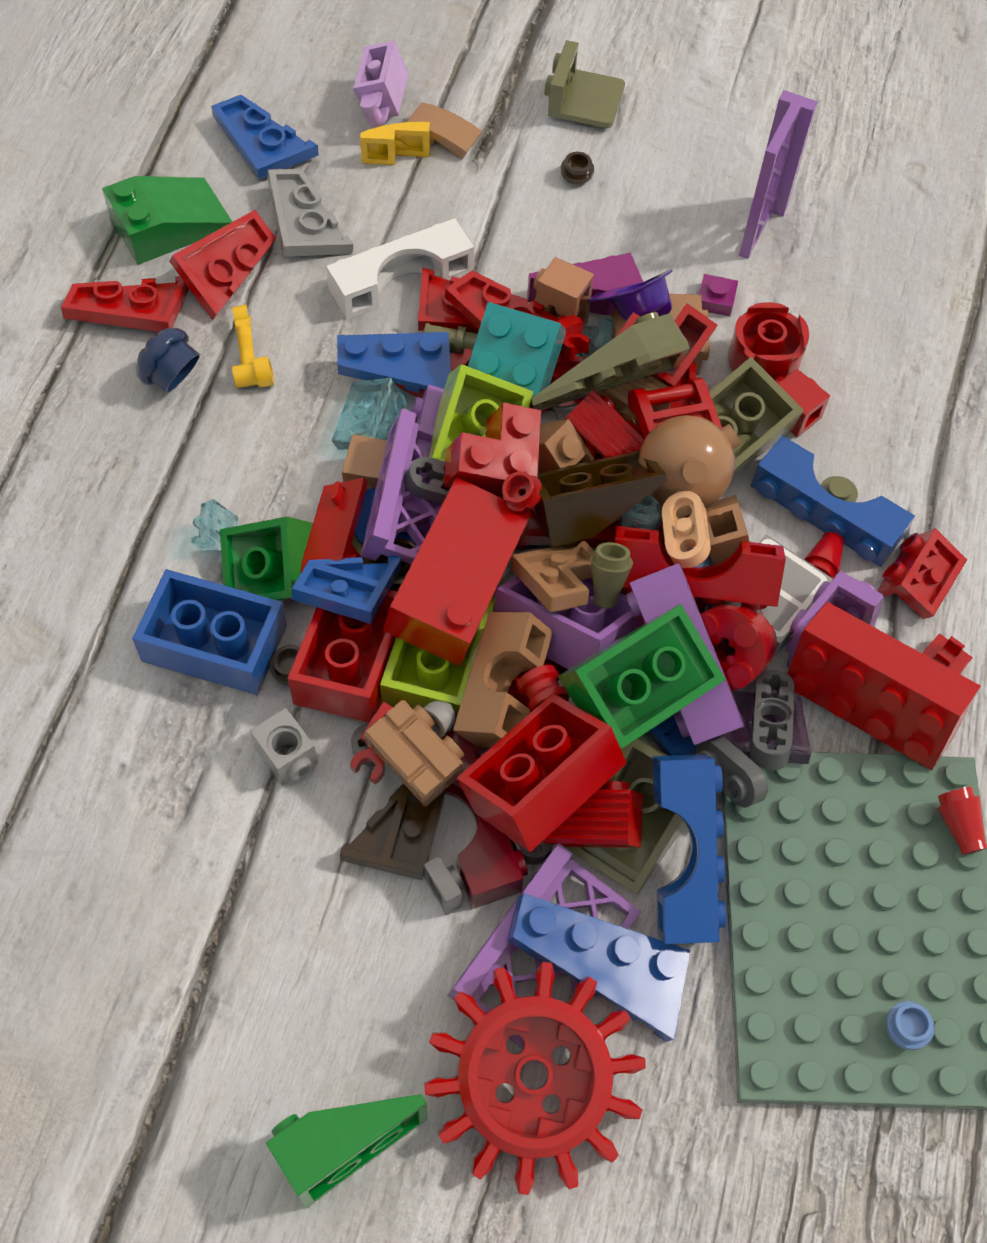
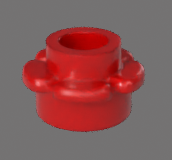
(515, 484)

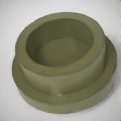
(840, 488)

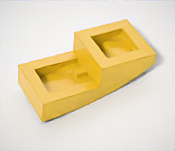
(400, 139)

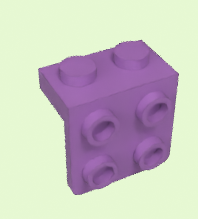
(845, 593)

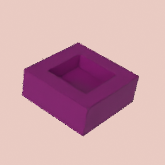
(718, 294)

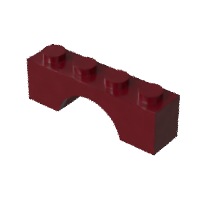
(488, 862)

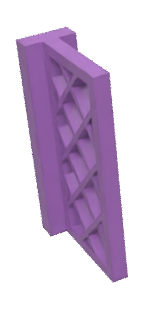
(780, 164)
(391, 493)
(542, 885)

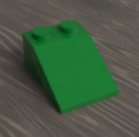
(163, 213)
(644, 676)
(339, 1141)

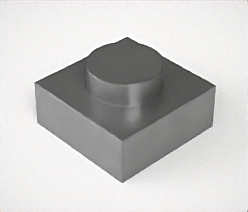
(444, 884)

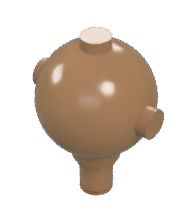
(693, 456)

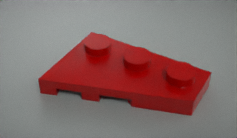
(438, 310)

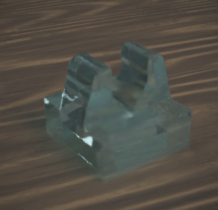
(598, 335)
(209, 522)

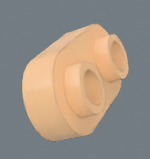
(686, 533)

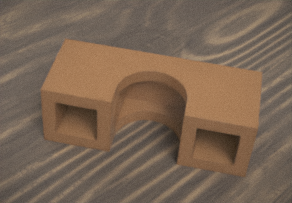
(507, 648)

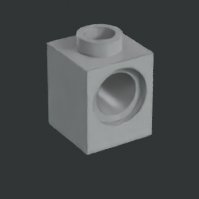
(281, 731)

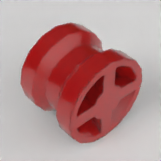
(540, 684)

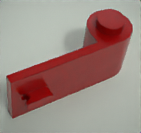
(335, 522)

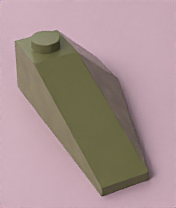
(636, 353)

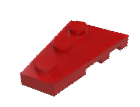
(223, 260)
(474, 291)
(131, 306)

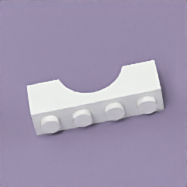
(360, 278)

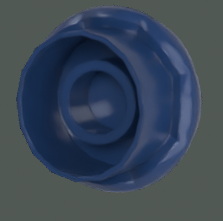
(166, 359)

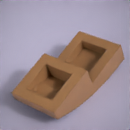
(447, 128)

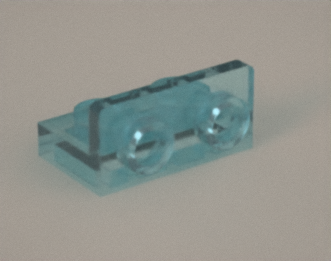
(368, 411)

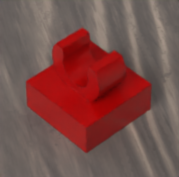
(574, 339)
(948, 653)

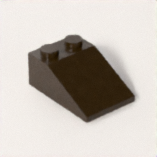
(593, 494)

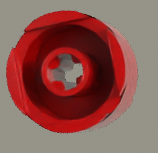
(769, 337)
(747, 633)

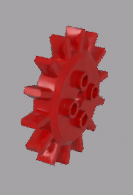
(580, 1083)

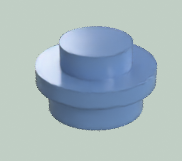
(910, 1025)

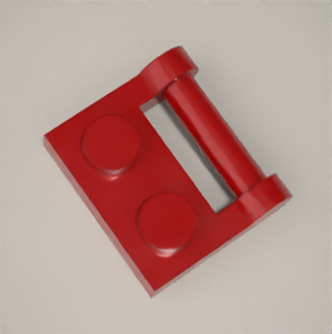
(695, 390)

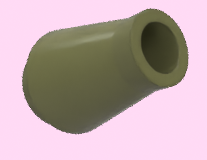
(609, 573)

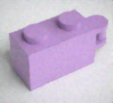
(381, 82)

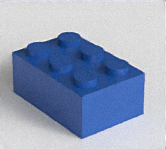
(210, 631)

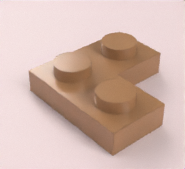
(556, 575)

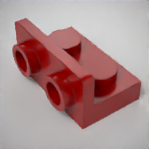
(923, 572)

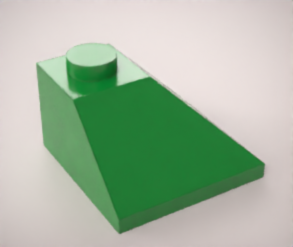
(264, 556)

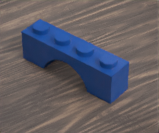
(867, 527)
(689, 904)

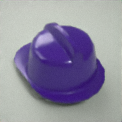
(640, 297)

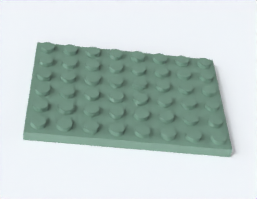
(838, 913)

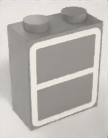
(797, 592)

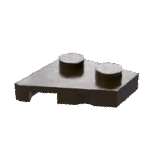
(397, 836)

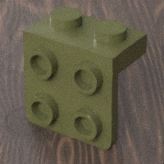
(581, 94)

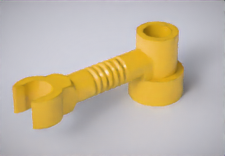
(252, 370)

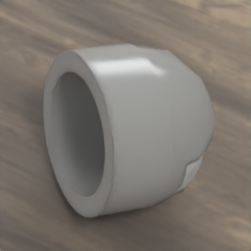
(443, 717)

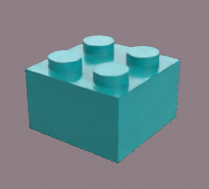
(517, 347)

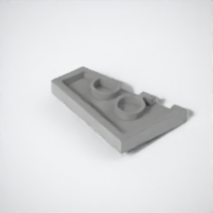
(301, 218)

